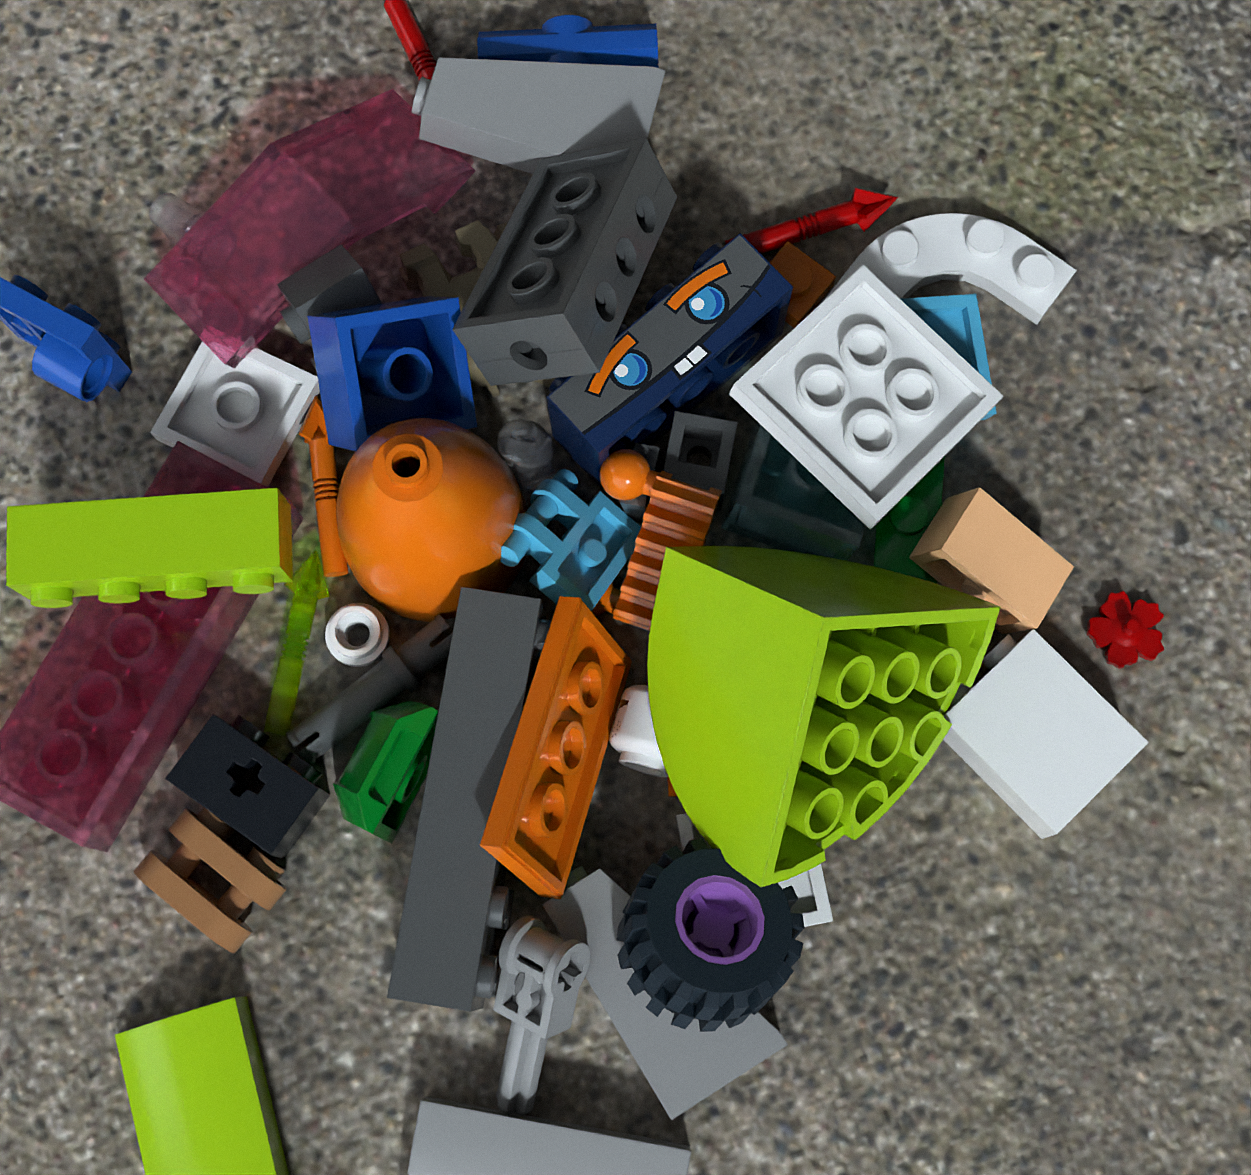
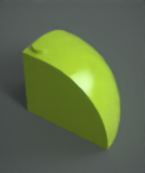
(800, 694)

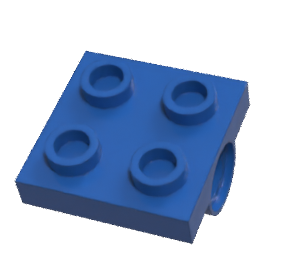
(67, 341)

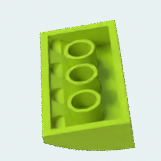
(201, 1094)

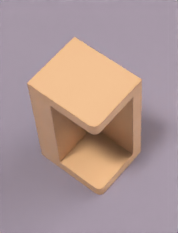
(994, 557)

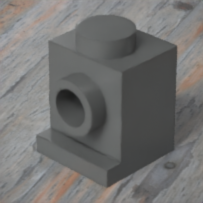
(704, 433)

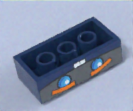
(672, 355)

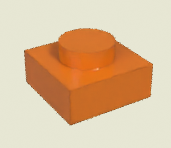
(808, 279)

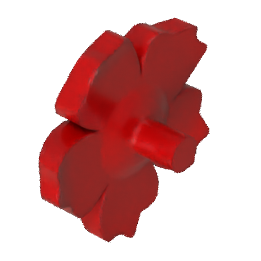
(1126, 630)

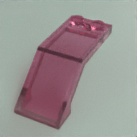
(295, 206)

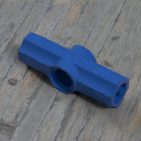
(574, 41)

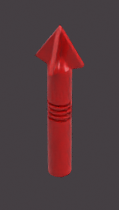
(411, 37)
(862, 209)

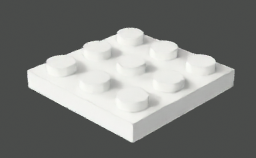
(865, 396)

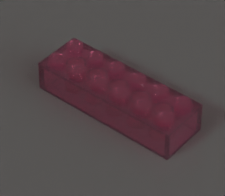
(119, 687)

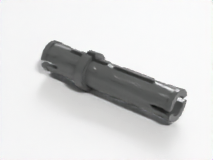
(373, 690)

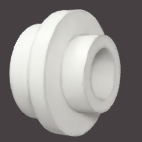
(344, 621)

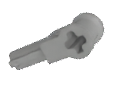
(540, 1001)

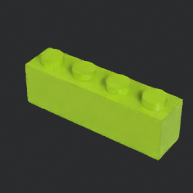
(149, 546)

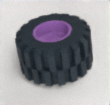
(707, 938)

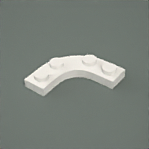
(969, 251)

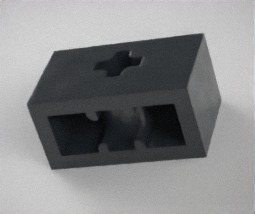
(213, 773)

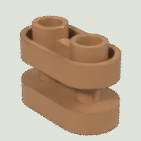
(251, 878)

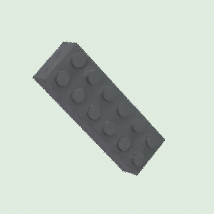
(453, 883)

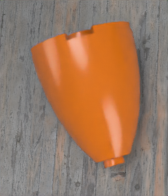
(427, 516)

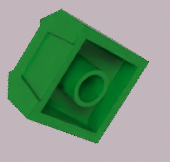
(387, 768)

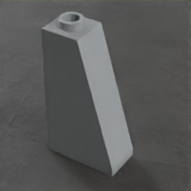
(534, 109)
(676, 1061)

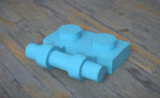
(589, 552)

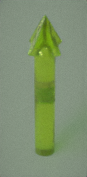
(307, 589)

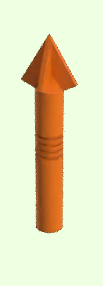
(326, 489)

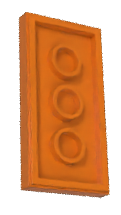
(557, 750)

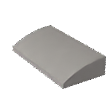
(486, 1141)

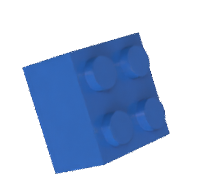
(390, 367)

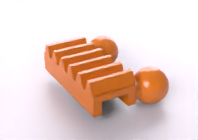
(674, 518)

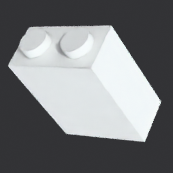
(1039, 733)

